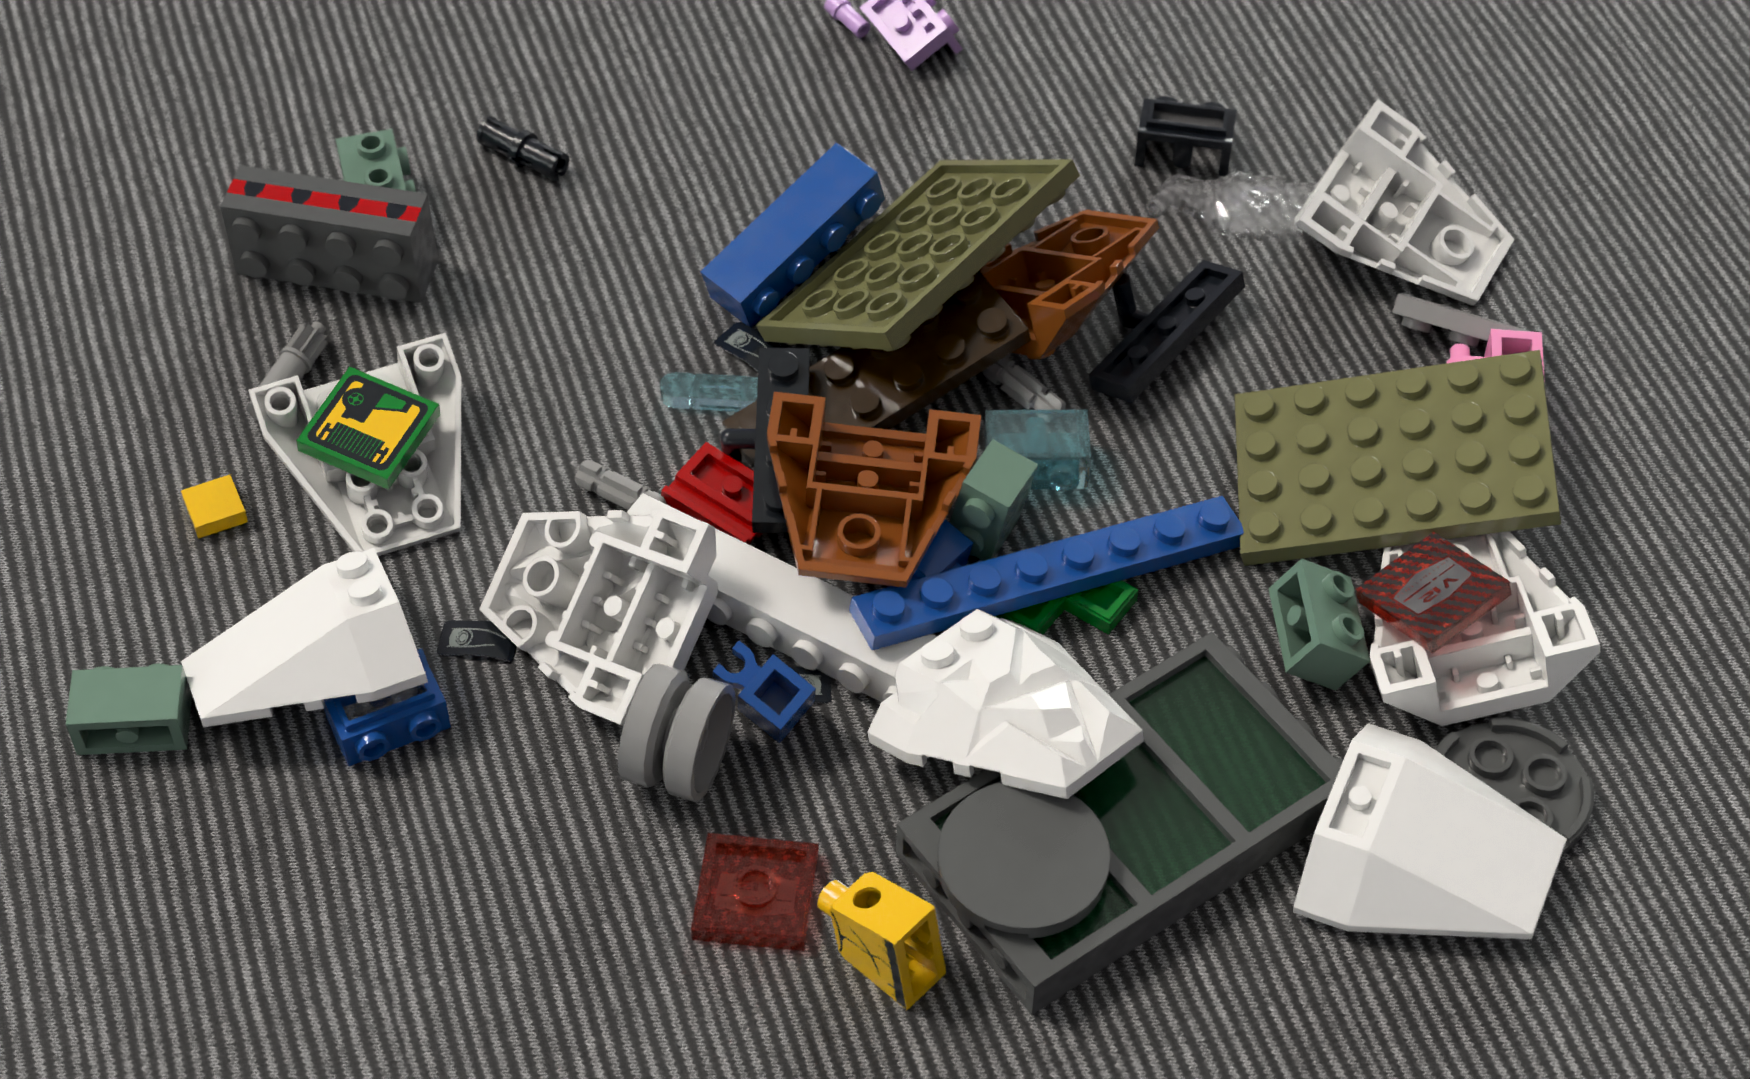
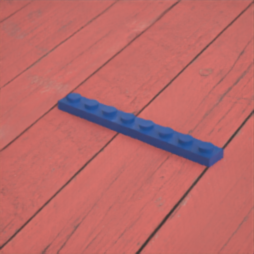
(1046, 572)

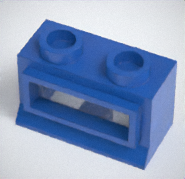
(378, 726)

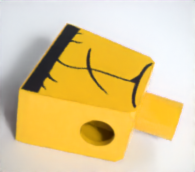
(886, 935)

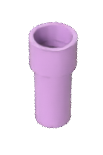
(843, 11)

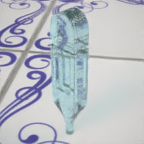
(708, 391)

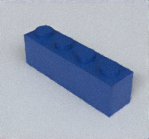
(793, 235)

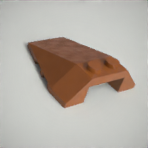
(1066, 273)
(865, 497)

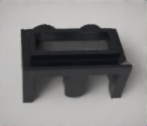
(1186, 127)

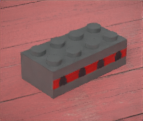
(330, 233)

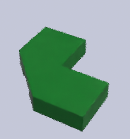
(1098, 606)

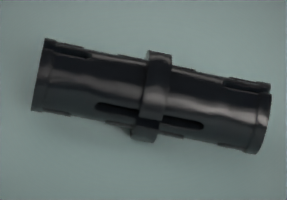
(522, 148)

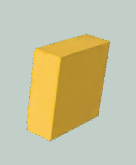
(214, 506)

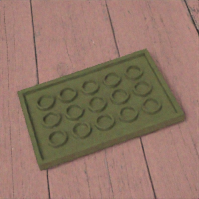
(918, 253)
(1395, 458)

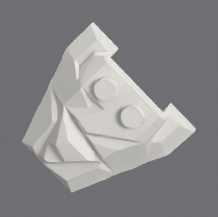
(604, 598)
(1003, 704)

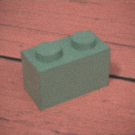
(993, 498)
(129, 709)

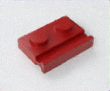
(715, 492)

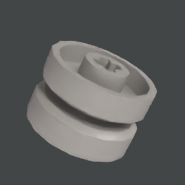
(676, 732)

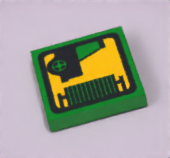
(368, 427)

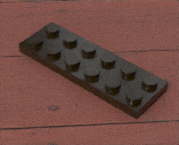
(889, 386)

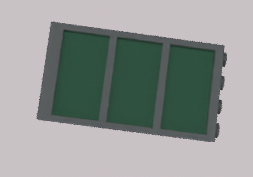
(1185, 815)

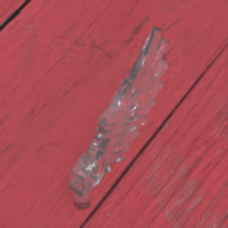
(1236, 203)

